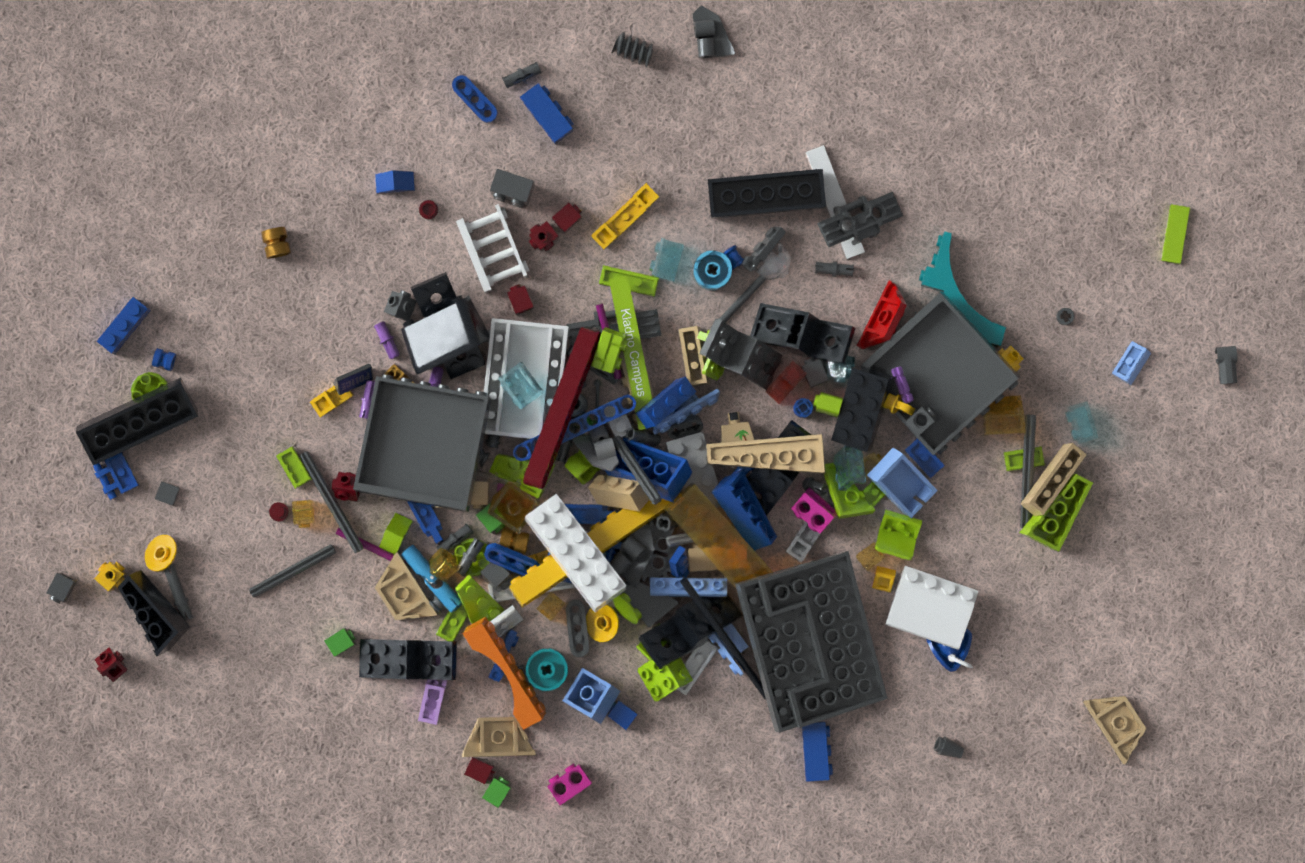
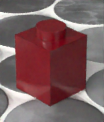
(567, 217)
(520, 299)
(480, 770)

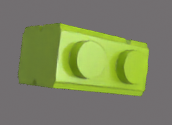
(609, 350)

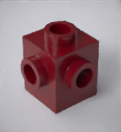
(544, 229)
(344, 485)
(111, 664)

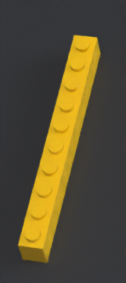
(604, 535)

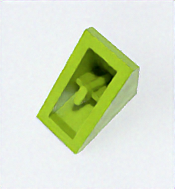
(395, 533)

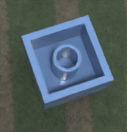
(591, 695)

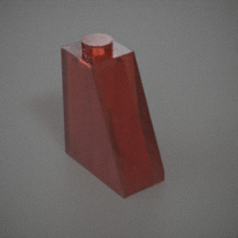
(786, 382)

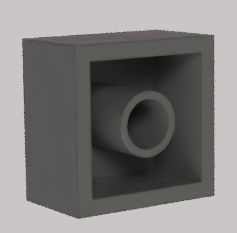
(512, 188)

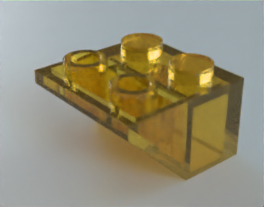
(1005, 417)

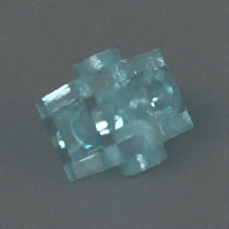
(839, 371)

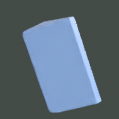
(1131, 363)

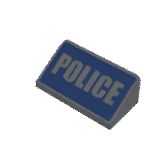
(353, 379)

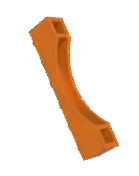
(484, 639)

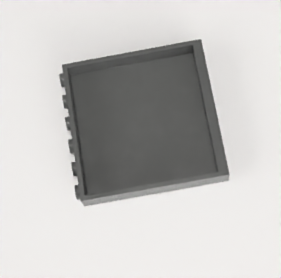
(946, 369)
(422, 443)

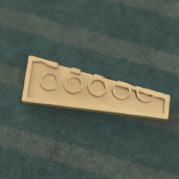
(786, 453)

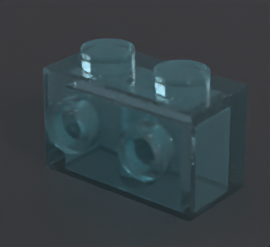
(1081, 422)

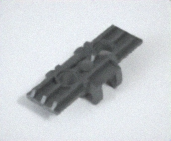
(860, 225)
(647, 325)

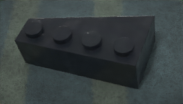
(153, 611)

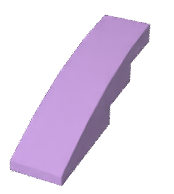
(432, 699)

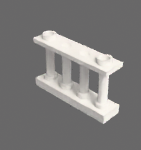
(473, 246)

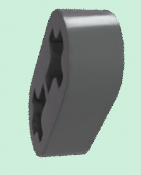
(686, 428)

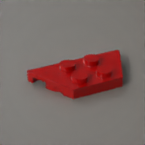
(884, 317)

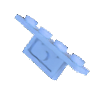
(691, 406)
(673, 588)
(724, 652)

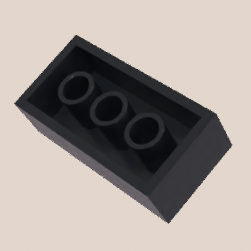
(862, 408)

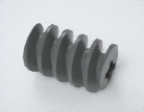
(633, 48)

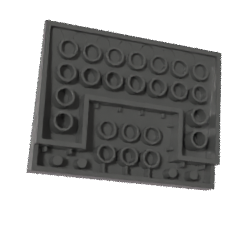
(811, 641)

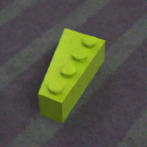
(1057, 521)

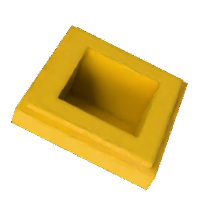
(884, 579)

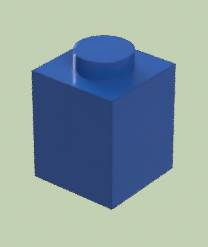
(622, 714)

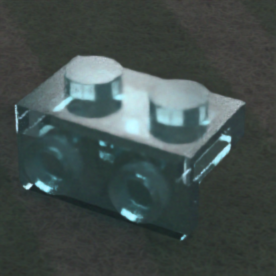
(667, 259)
(520, 385)
(849, 467)

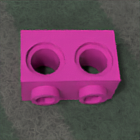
(817, 507)
(571, 787)

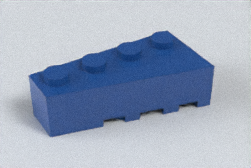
(744, 510)

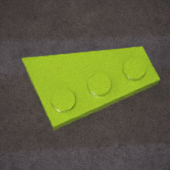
(512, 469)
(848, 502)
(477, 601)

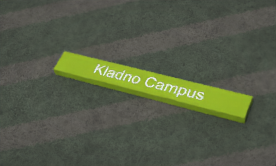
(633, 354)

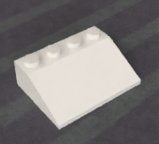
(931, 607)

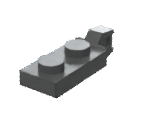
(763, 248)

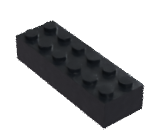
(766, 193)
(136, 421)

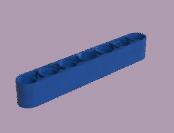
(584, 426)

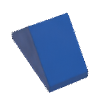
(395, 181)

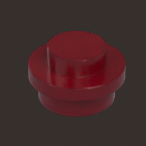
(428, 209)
(278, 511)

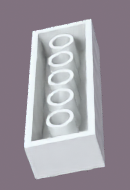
(575, 553)

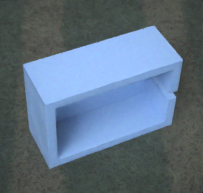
(901, 482)

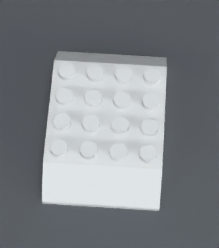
(543, 353)

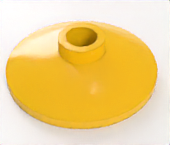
(160, 553)
(596, 626)

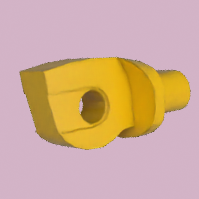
(895, 403)

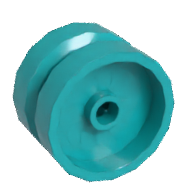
(535, 669)

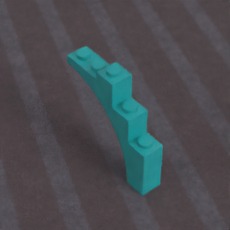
(941, 279)

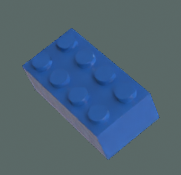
(663, 469)

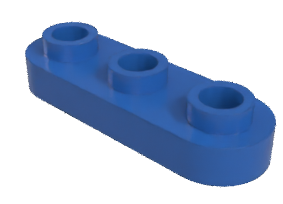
(470, 91)
(509, 559)

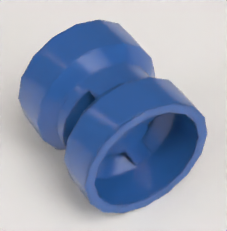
(163, 359)
(801, 410)

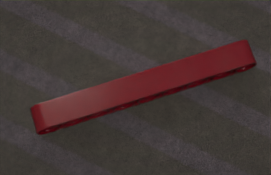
(562, 408)

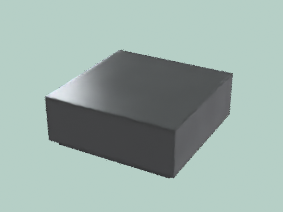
(167, 493)

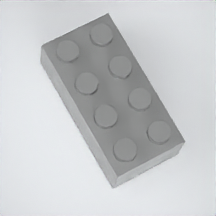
(695, 451)

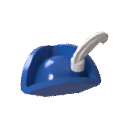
(950, 657)

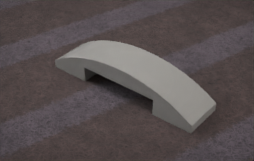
(806, 537)

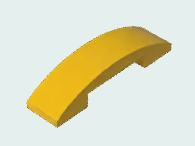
(625, 216)

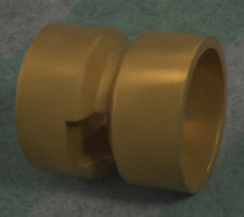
(276, 242)
(514, 541)

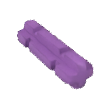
(902, 384)

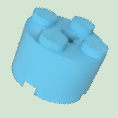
(716, 260)

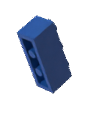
(547, 113)
(123, 325)
(665, 402)
(816, 751)

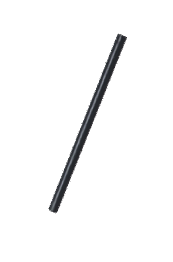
(723, 635)

